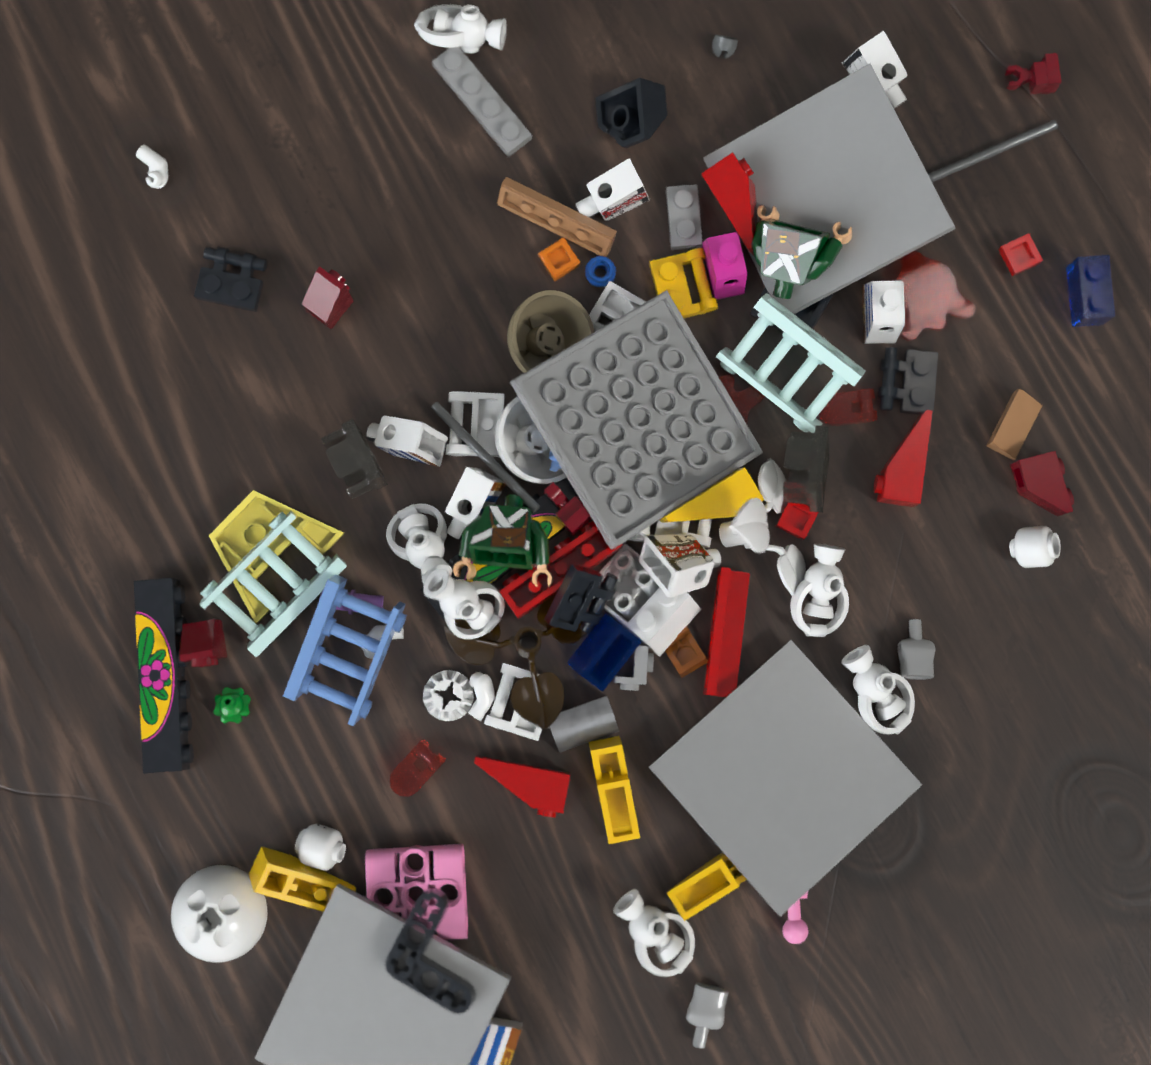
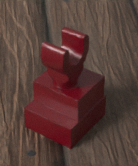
(1042, 76)
(571, 513)

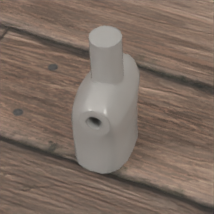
(916, 654)
(706, 1011)

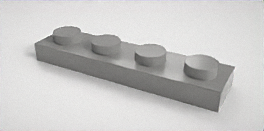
(482, 100)

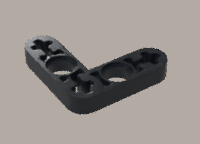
(418, 963)

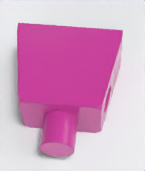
(724, 263)

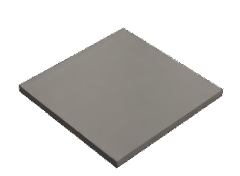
(844, 163)
(637, 418)
(785, 777)
(354, 1013)

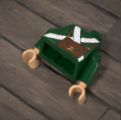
(793, 252)
(504, 538)

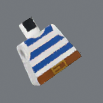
(883, 308)
(408, 440)
(478, 489)
(498, 1043)

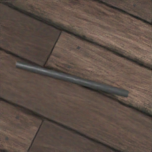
(994, 150)
(485, 457)

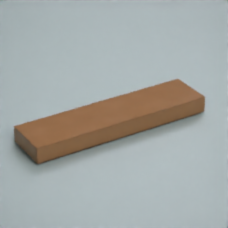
(556, 217)

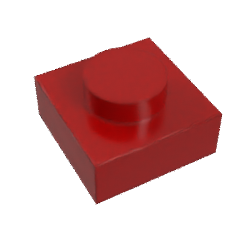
(1020, 254)
(797, 519)

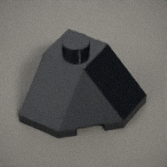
(632, 111)

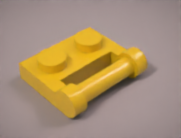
(670, 276)

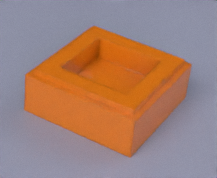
(559, 259)

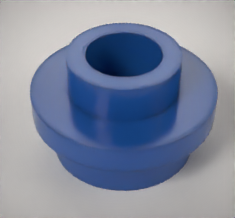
(600, 262)

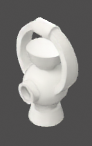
(460, 27)
(423, 546)
(823, 583)
(461, 601)
(875, 684)
(650, 928)

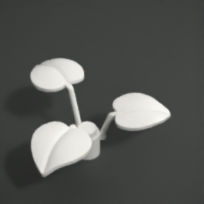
(752, 531)

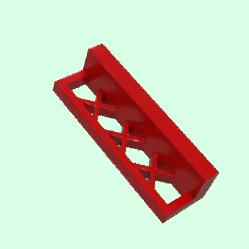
(726, 632)

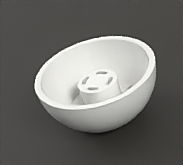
(524, 458)
(236, 914)

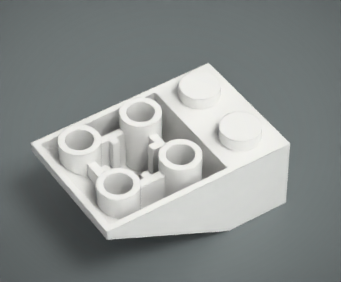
(643, 605)

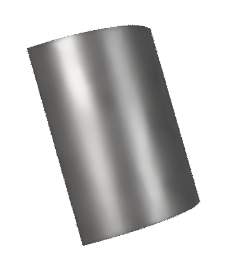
(584, 724)

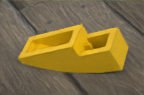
(614, 789)
(705, 886)

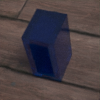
(1090, 291)
(604, 652)

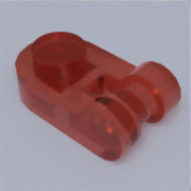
(839, 408)
(407, 778)

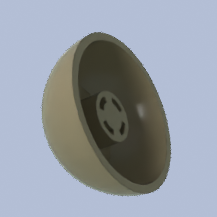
(554, 317)

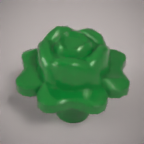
(232, 705)

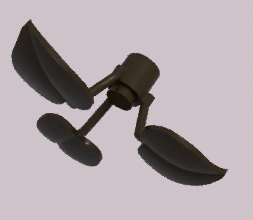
(534, 698)

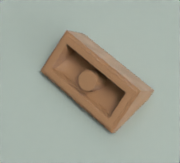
(1014, 424)

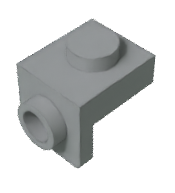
(642, 664)

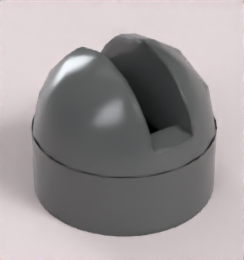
(724, 43)

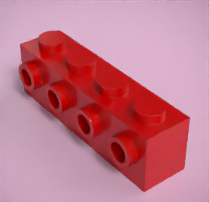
(585, 551)

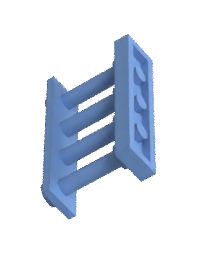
(325, 625)

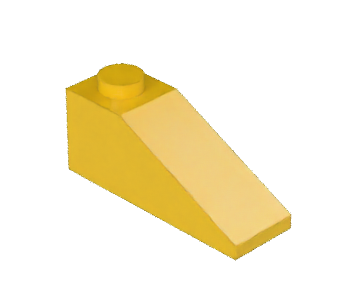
(719, 500)
(289, 880)

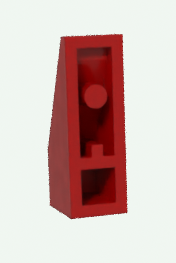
(735, 193)
(904, 472)
(534, 785)

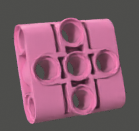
(449, 868)

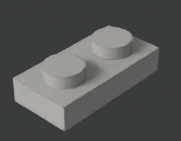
(684, 217)

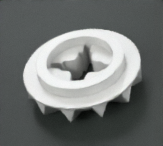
(461, 688)

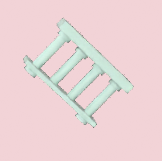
(794, 333)
(282, 613)

